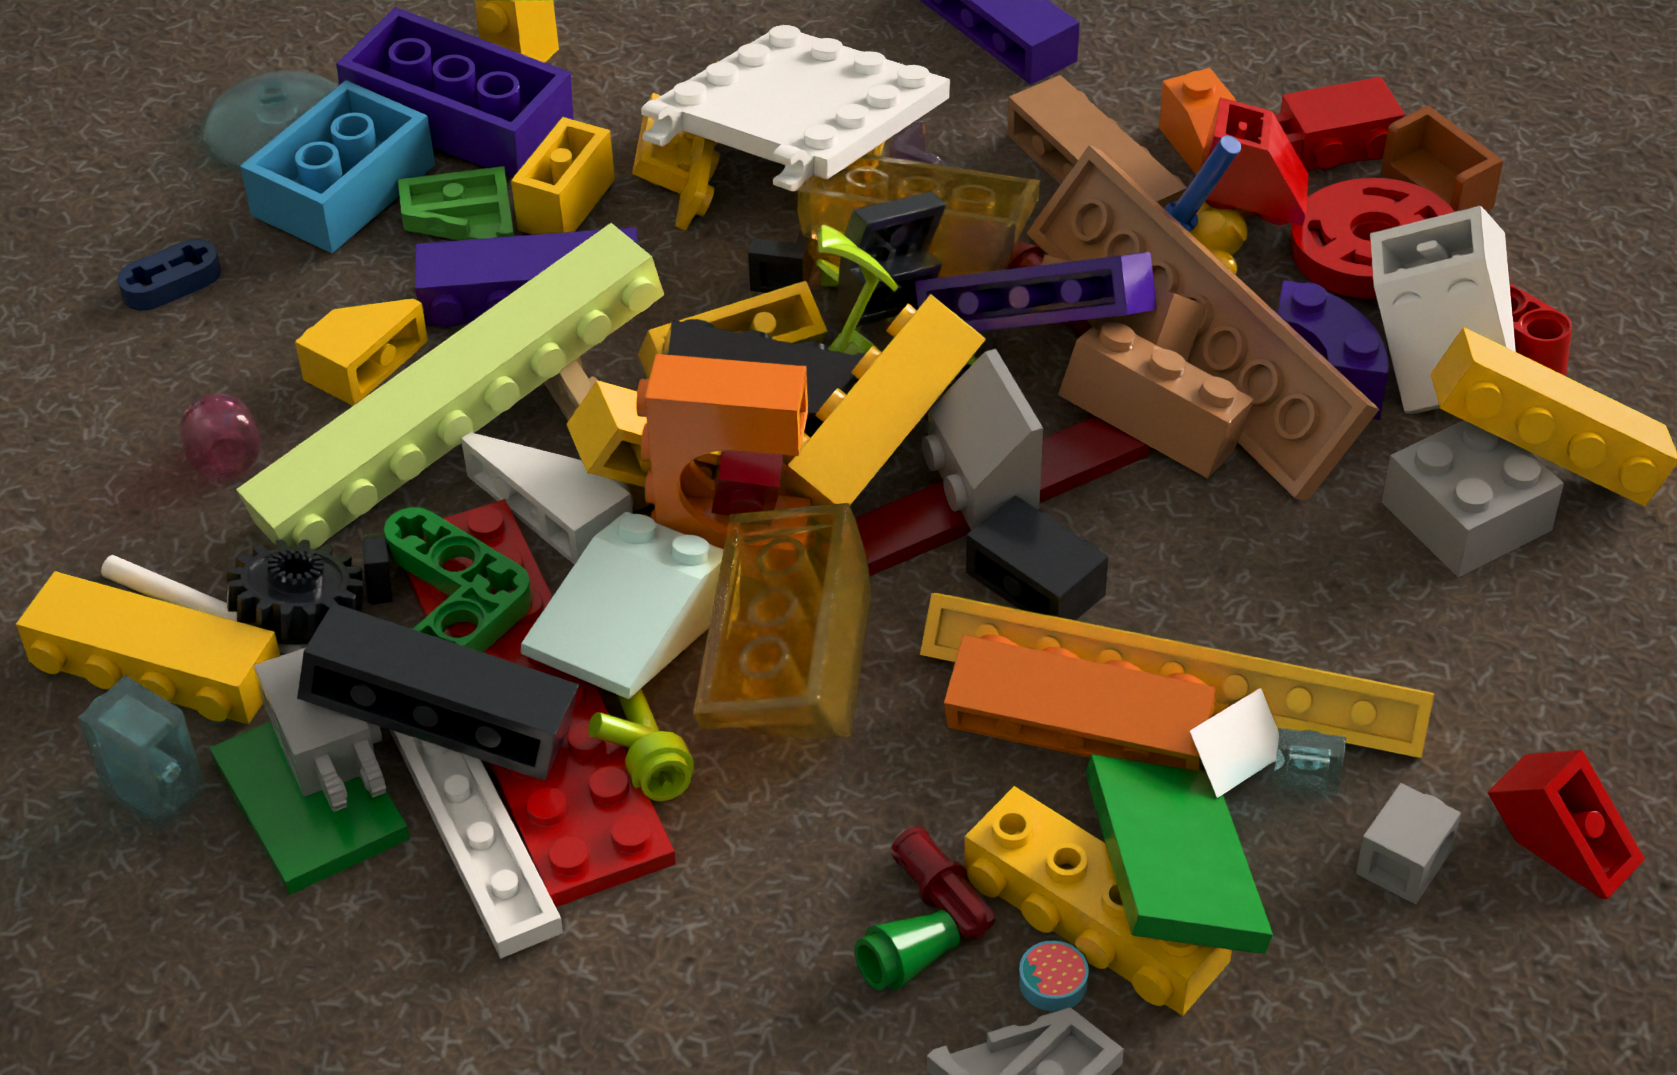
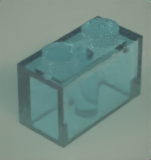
(142, 752)

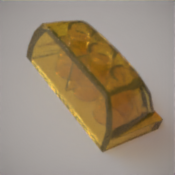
(976, 228)
(787, 625)

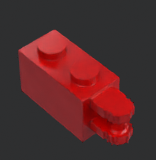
(1339, 122)

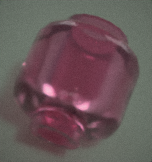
(219, 436)

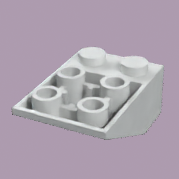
(1431, 285)

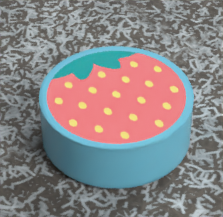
(1053, 975)

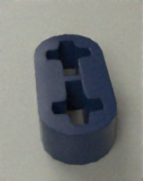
(169, 274)

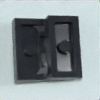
(899, 240)

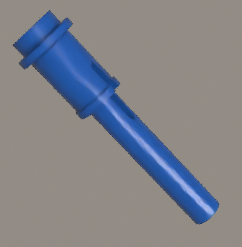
(1204, 182)

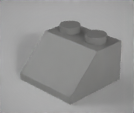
(985, 441)

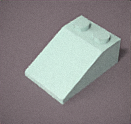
(628, 605)

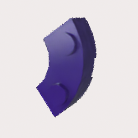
(1338, 335)

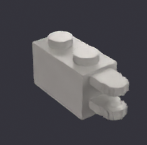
(318, 742)

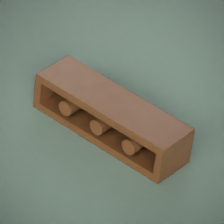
(1059, 123)

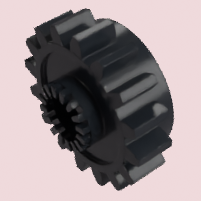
(292, 589)

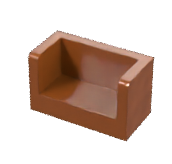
(1443, 159)

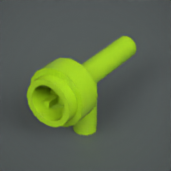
(655, 758)

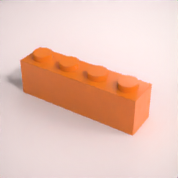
(1076, 703)

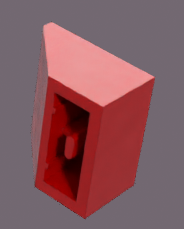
(1267, 170)

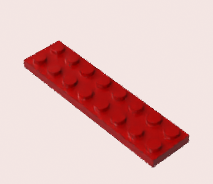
(587, 819)

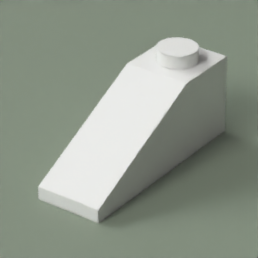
(546, 491)

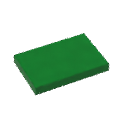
(301, 832)

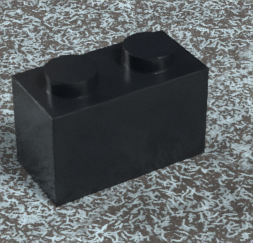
(1036, 562)

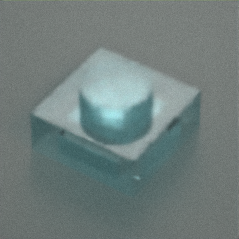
(1308, 761)

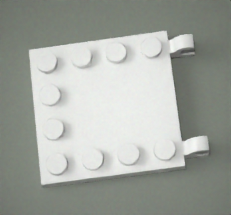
(798, 103)

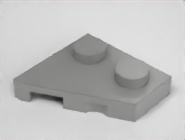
(1050, 1046)

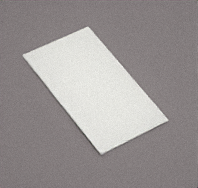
(1237, 742)

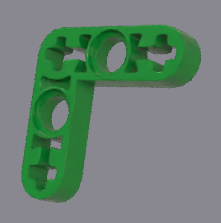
(468, 590)

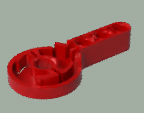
(1362, 206)

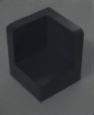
(778, 263)

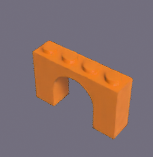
(707, 408)

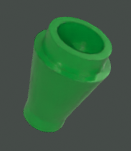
(902, 949)

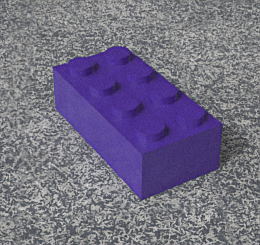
(476, 94)

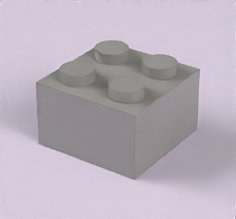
(1471, 495)

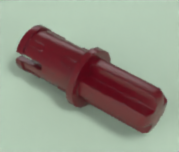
(942, 882)

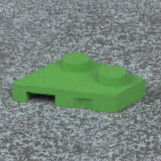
(457, 204)

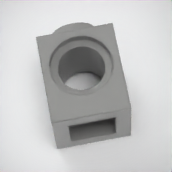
(1408, 843)

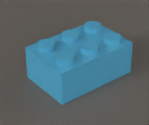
(337, 165)

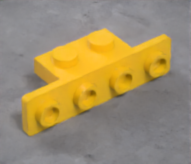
(680, 166)

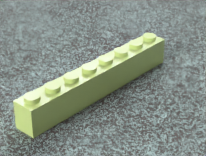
(452, 391)

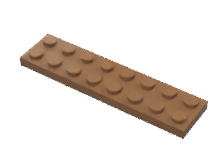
(1301, 406)

